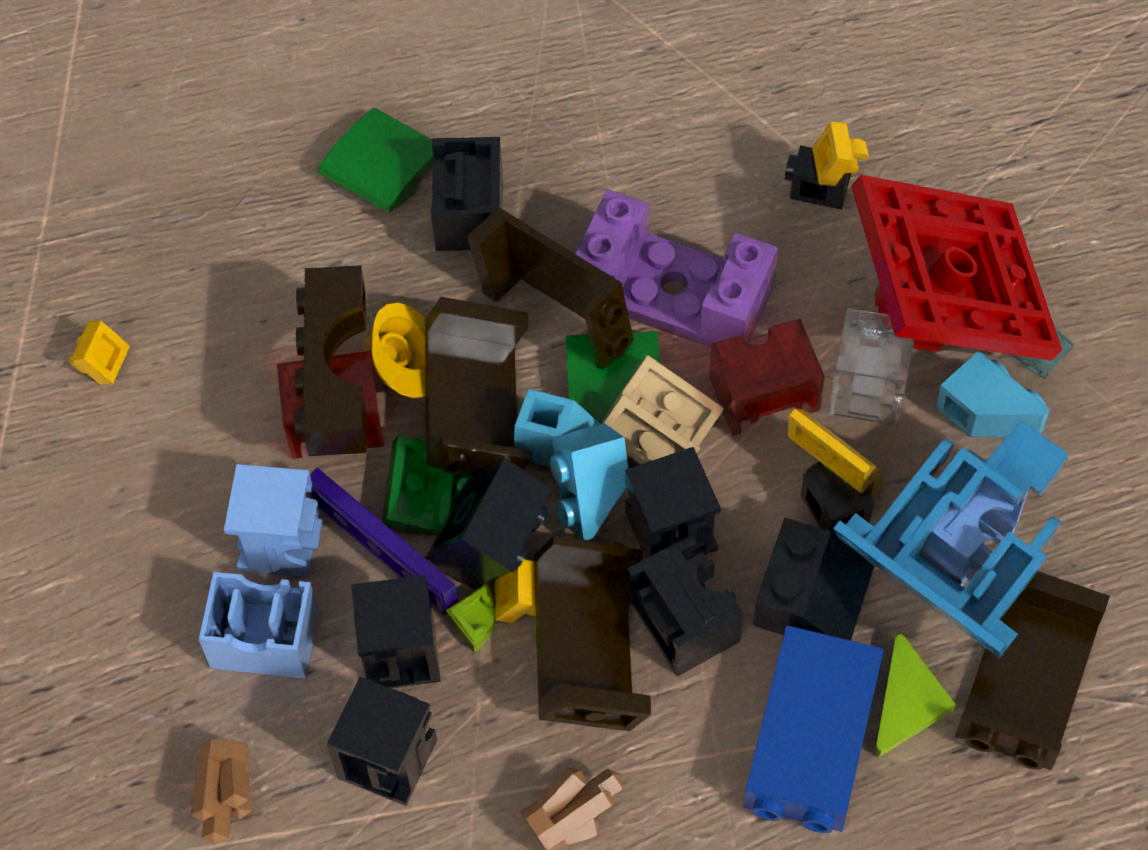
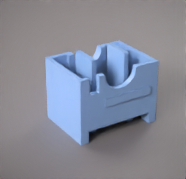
(273, 520)
(959, 537)
(267, 628)

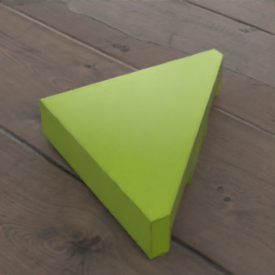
(911, 698)

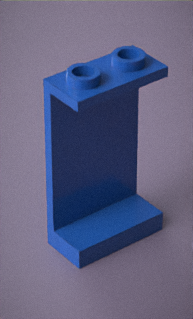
(813, 730)

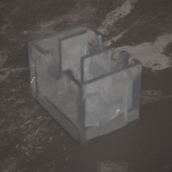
(870, 369)

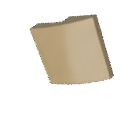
(660, 413)

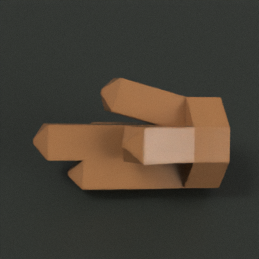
(221, 787)
(569, 808)

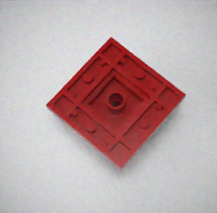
(954, 270)

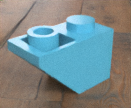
(988, 401)
(544, 418)
(589, 476)

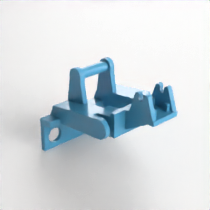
(897, 540)

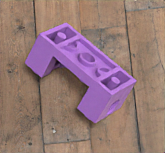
(720, 294)

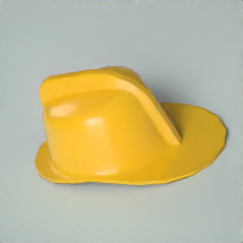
(398, 349)

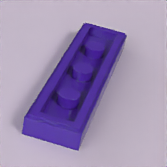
(380, 539)

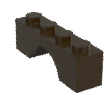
(333, 409)

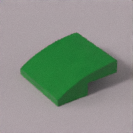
(379, 160)
(598, 388)
(418, 495)

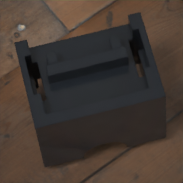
(464, 188)
(671, 502)
(678, 609)
(396, 631)
(382, 741)

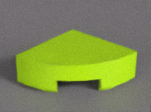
(474, 617)

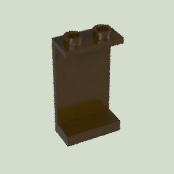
(513, 251)
(471, 386)
(585, 634)
(1028, 693)

